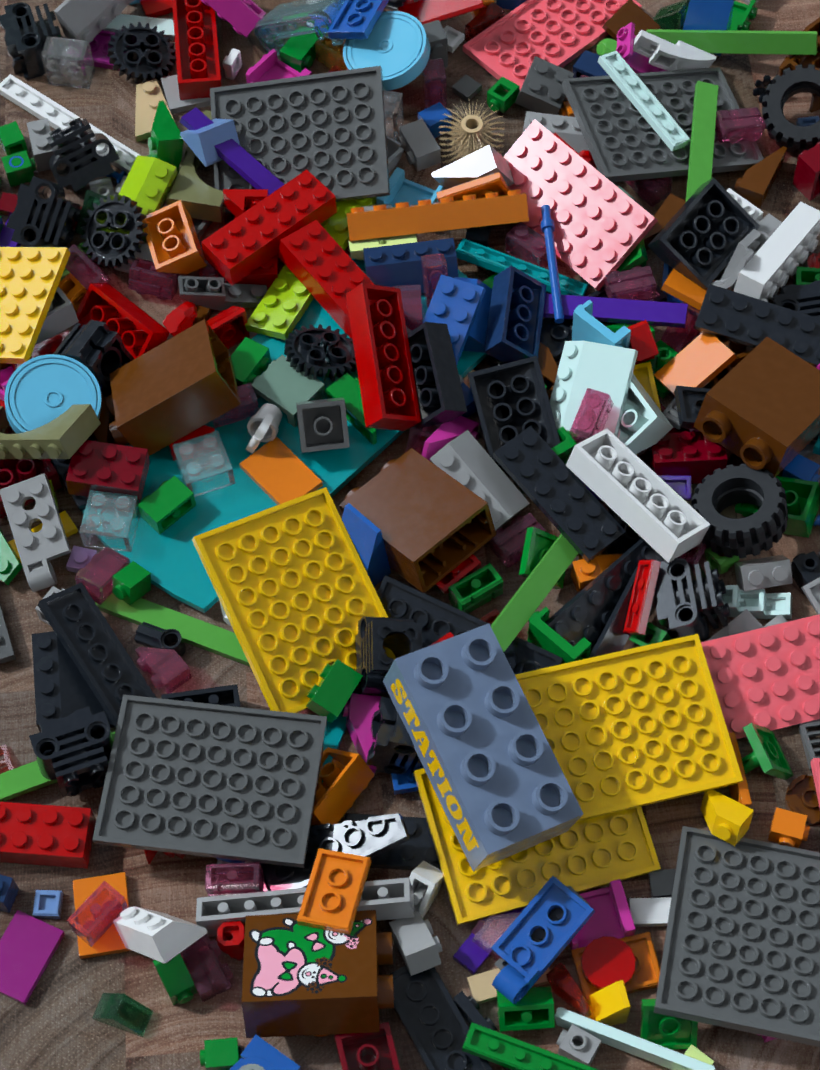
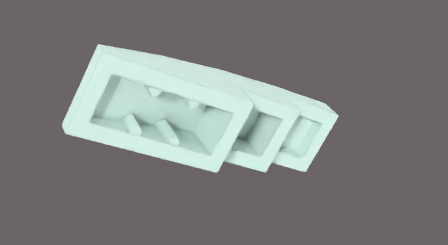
(758, 603)

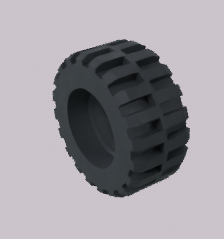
(773, 102)
(746, 534)

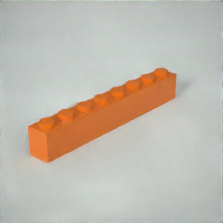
(437, 216)

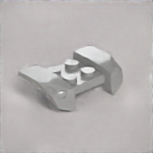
(743, 253)

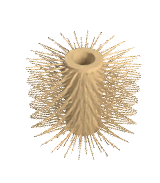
(471, 133)

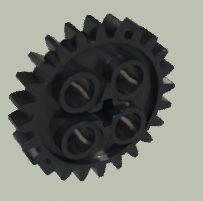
(141, 53)
(116, 210)
(320, 352)

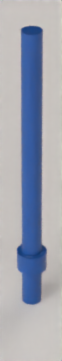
(547, 228)

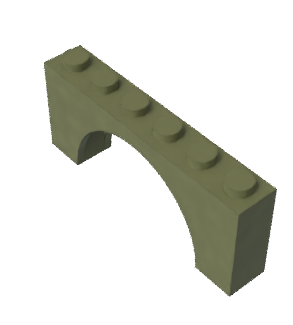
(199, 198)
(51, 441)

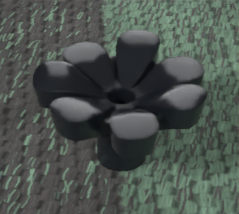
(761, 87)

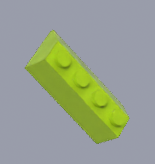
(148, 185)

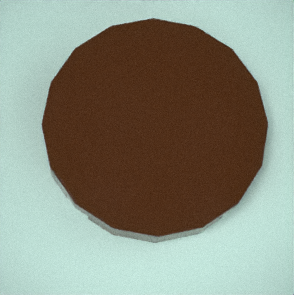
(803, 799)

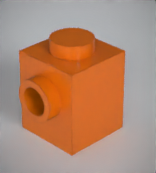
(788, 828)

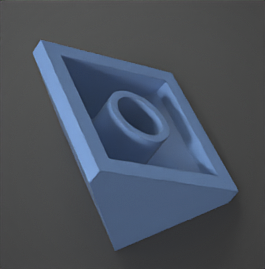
(204, 139)

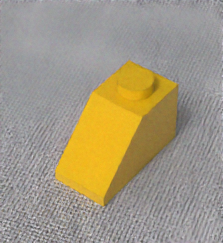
(725, 816)
(610, 1004)

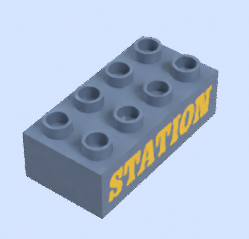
(481, 746)

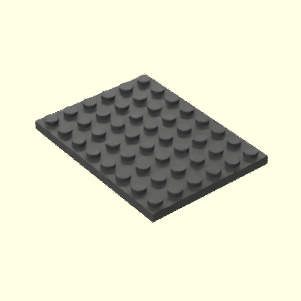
(311, 123)
(625, 142)
(211, 781)
(743, 938)

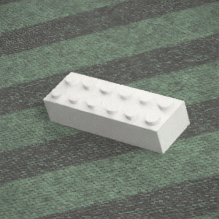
(780, 254)
(637, 495)

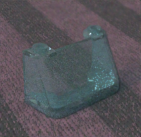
(297, 19)

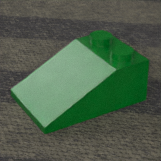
(165, 138)
(802, 505)

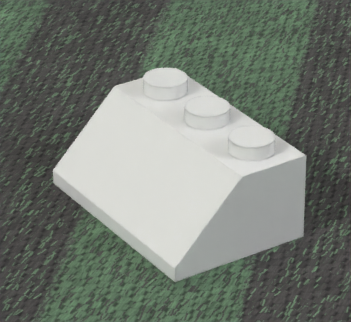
(156, 933)

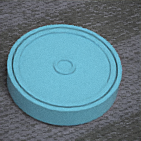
(396, 45)
(46, 389)

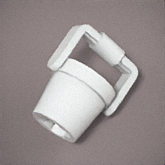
(263, 425)

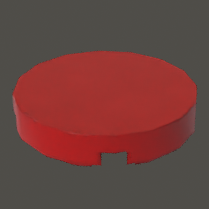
(607, 962)

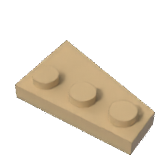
(147, 99)

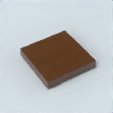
(629, 13)

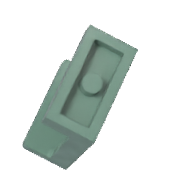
(286, 387)

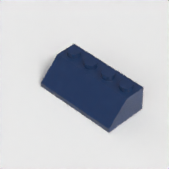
(402, 262)
(515, 316)

